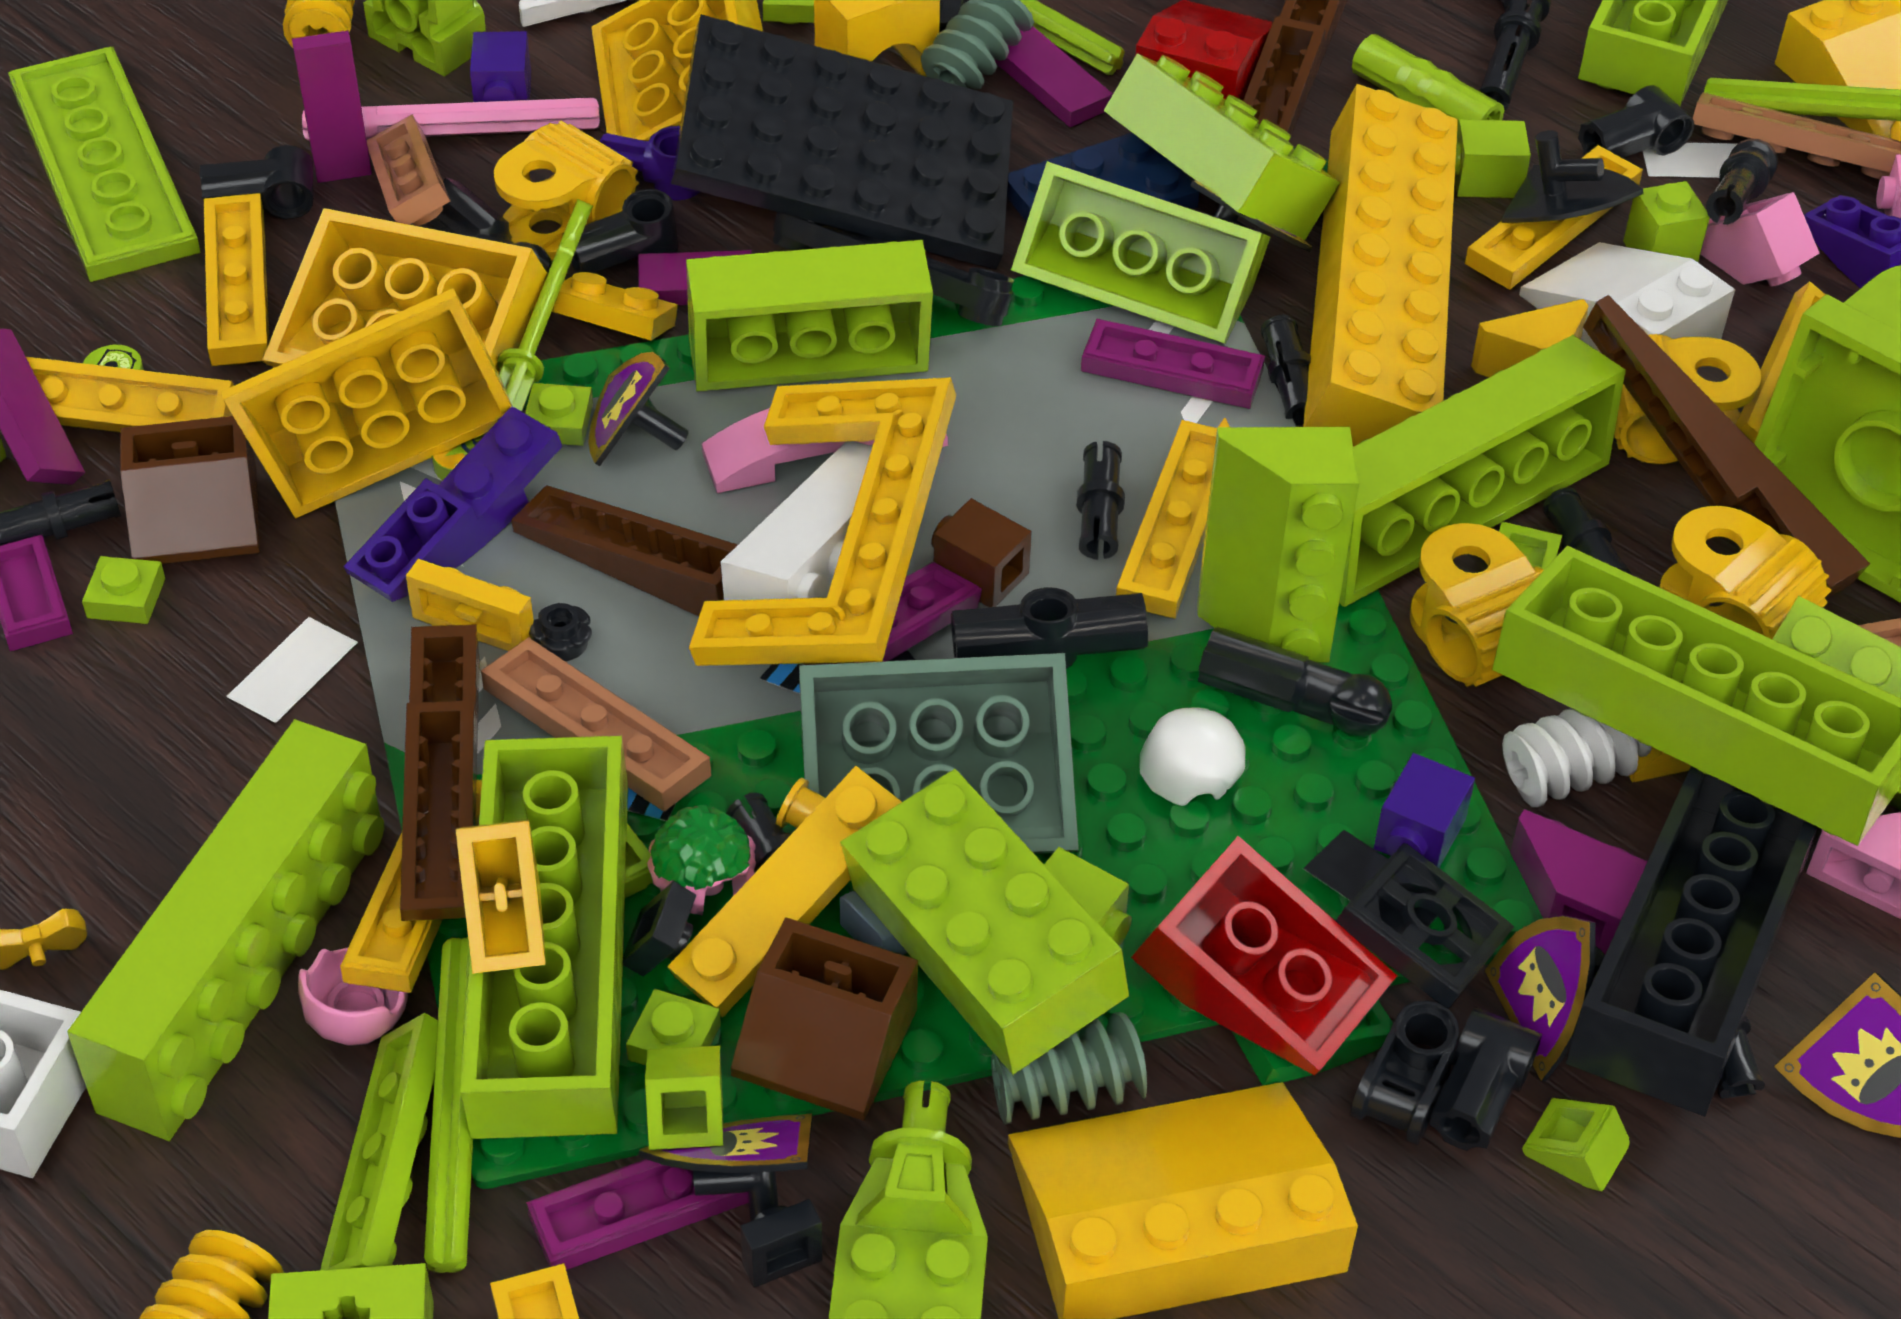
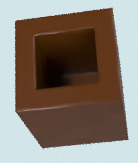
(983, 550)

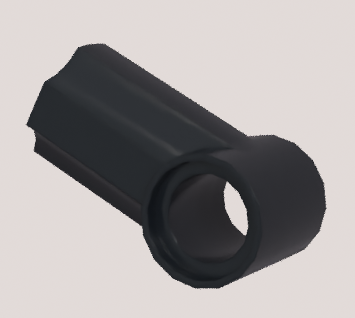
(1646, 122)
(281, 179)
(641, 228)
(1488, 1066)

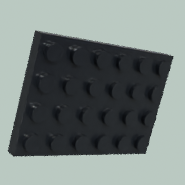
(845, 142)

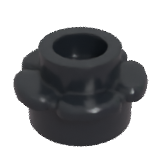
(562, 630)

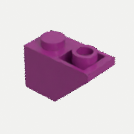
(1575, 874)

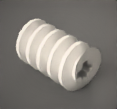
(1567, 753)

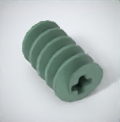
(975, 41)
(1075, 1064)

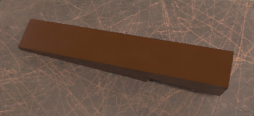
(1292, 59)
(1713, 449)
(629, 546)
(439, 768)

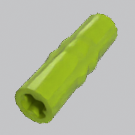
(1421, 81)

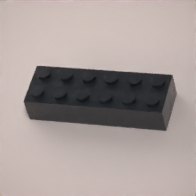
(1692, 944)

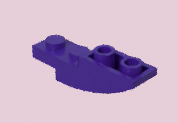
(1856, 237)
(461, 513)

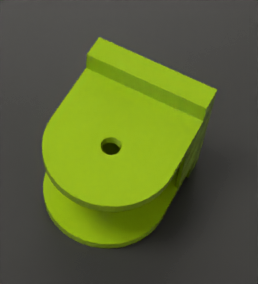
(1839, 421)

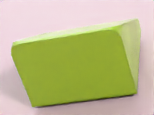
(1579, 1141)

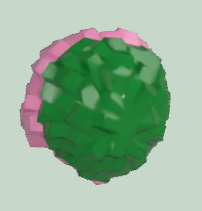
(700, 852)

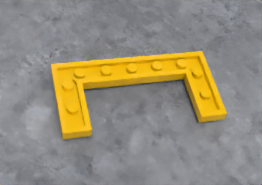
(857, 616)

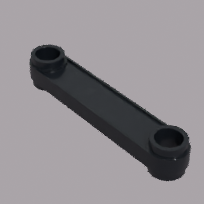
(981, 293)

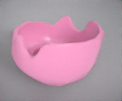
(345, 1010)

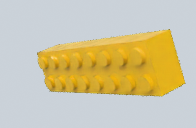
(1383, 266)

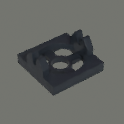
(1444, 897)

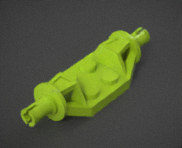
(906, 1240)

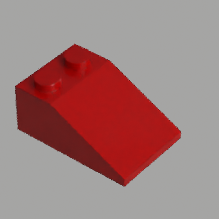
(1208, 41)
(1264, 960)

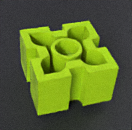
(434, 29)

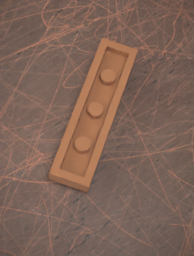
(1822, 141)
(407, 173)
(573, 705)

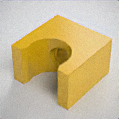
(873, 26)

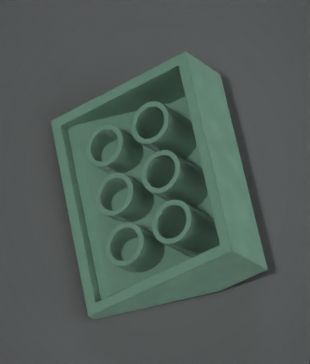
(918, 719)

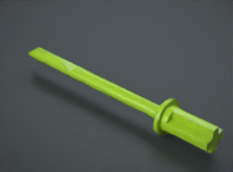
(519, 365)

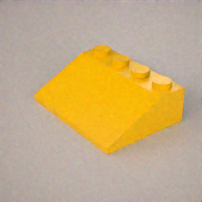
(1845, 46)
(647, 59)
(375, 267)
(370, 403)
(1182, 1203)

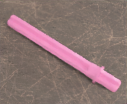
(482, 117)

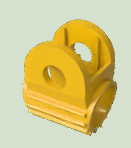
(582, 172)
(1634, 429)
(1754, 583)
(1471, 599)

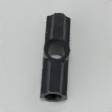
(1052, 623)

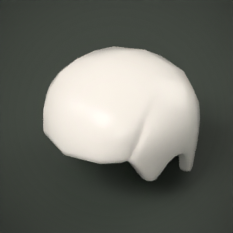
(1192, 755)

